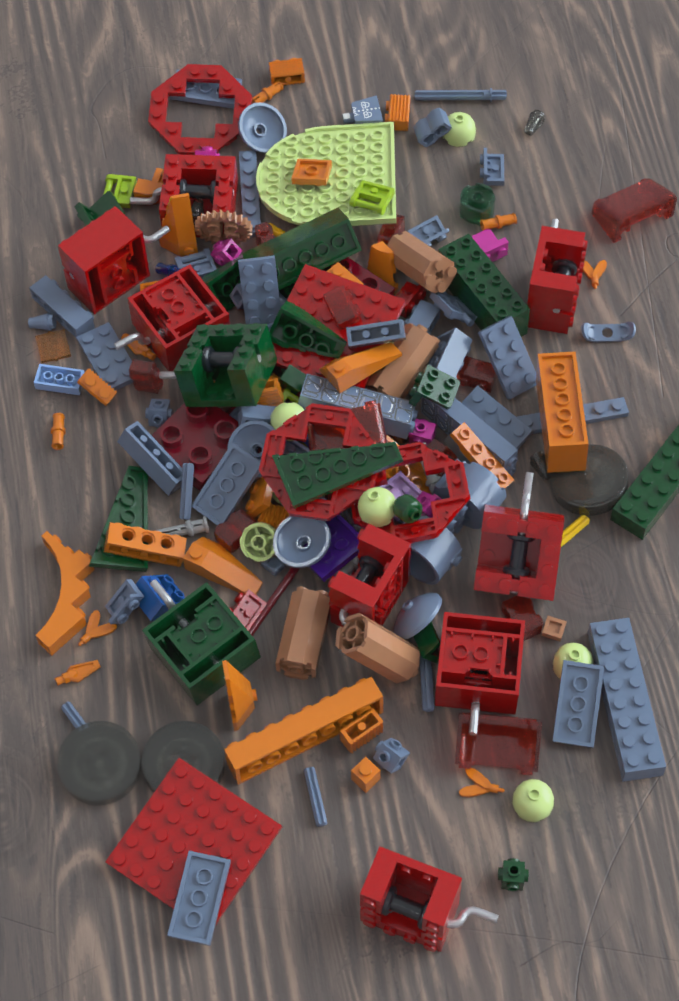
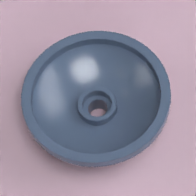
(267, 121)
(251, 436)
(292, 536)
(417, 614)

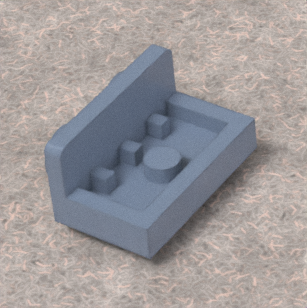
(492, 168)
(430, 231)
(124, 602)

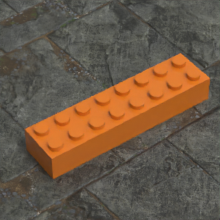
(302, 730)

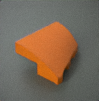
(382, 263)

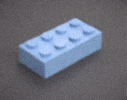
(58, 379)

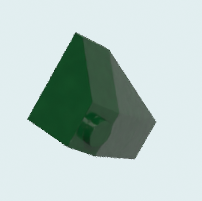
(223, 281)
(302, 331)

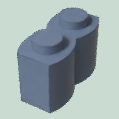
(432, 127)

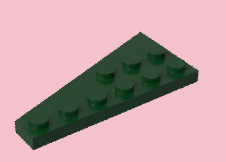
(327, 470)
(130, 510)

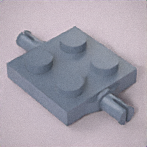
(453, 307)

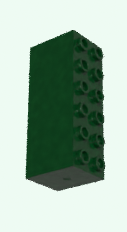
(312, 243)
(483, 286)

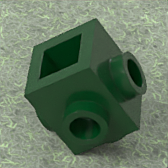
(514, 881)

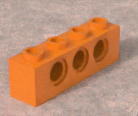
(137, 549)

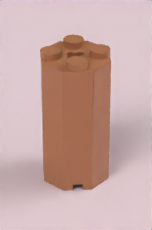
(422, 262)
(399, 376)
(303, 633)
(378, 648)

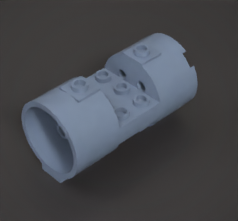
(436, 556)

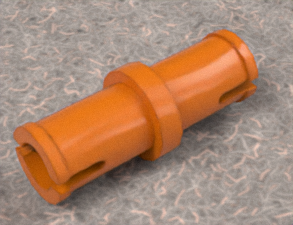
(267, 93)
(498, 221)
(58, 431)

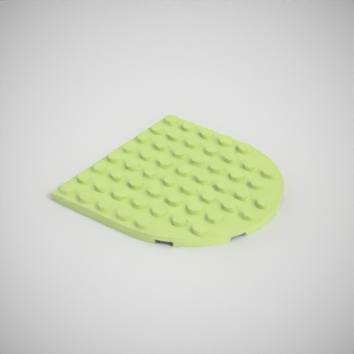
(356, 155)

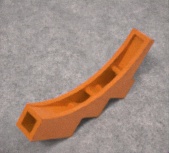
(74, 592)

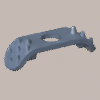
(621, 332)

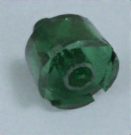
(477, 203)

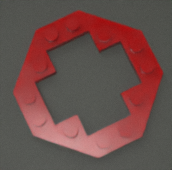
(176, 86)
(297, 429)
(442, 510)

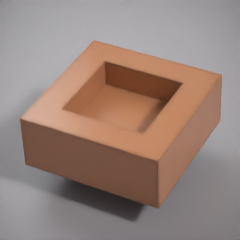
(554, 628)

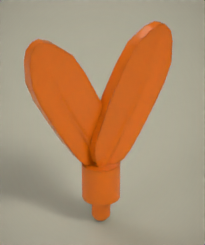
(594, 274)
(94, 630)
(481, 786)

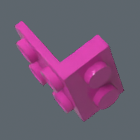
(491, 245)

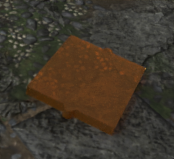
(53, 346)

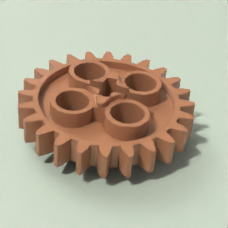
(211, 227)

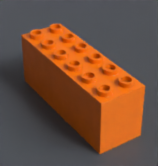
(561, 412)

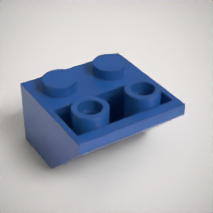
(151, 603)

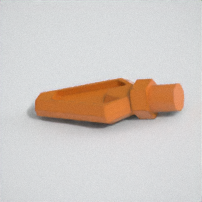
(139, 349)
(78, 672)

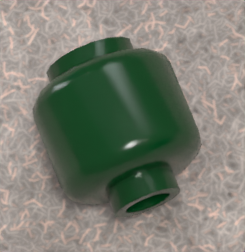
(407, 508)

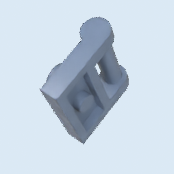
(201, 266)

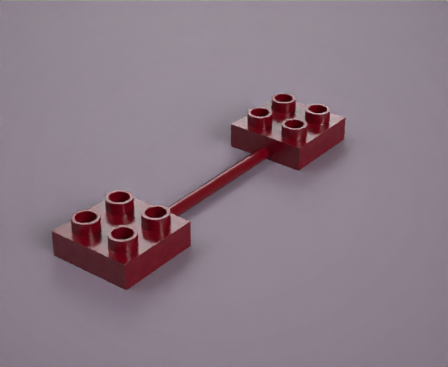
(203, 433)

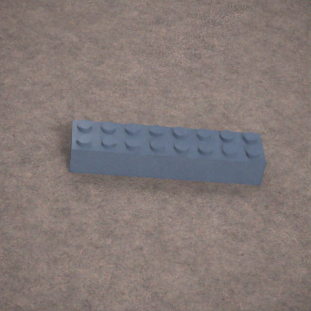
(626, 700)

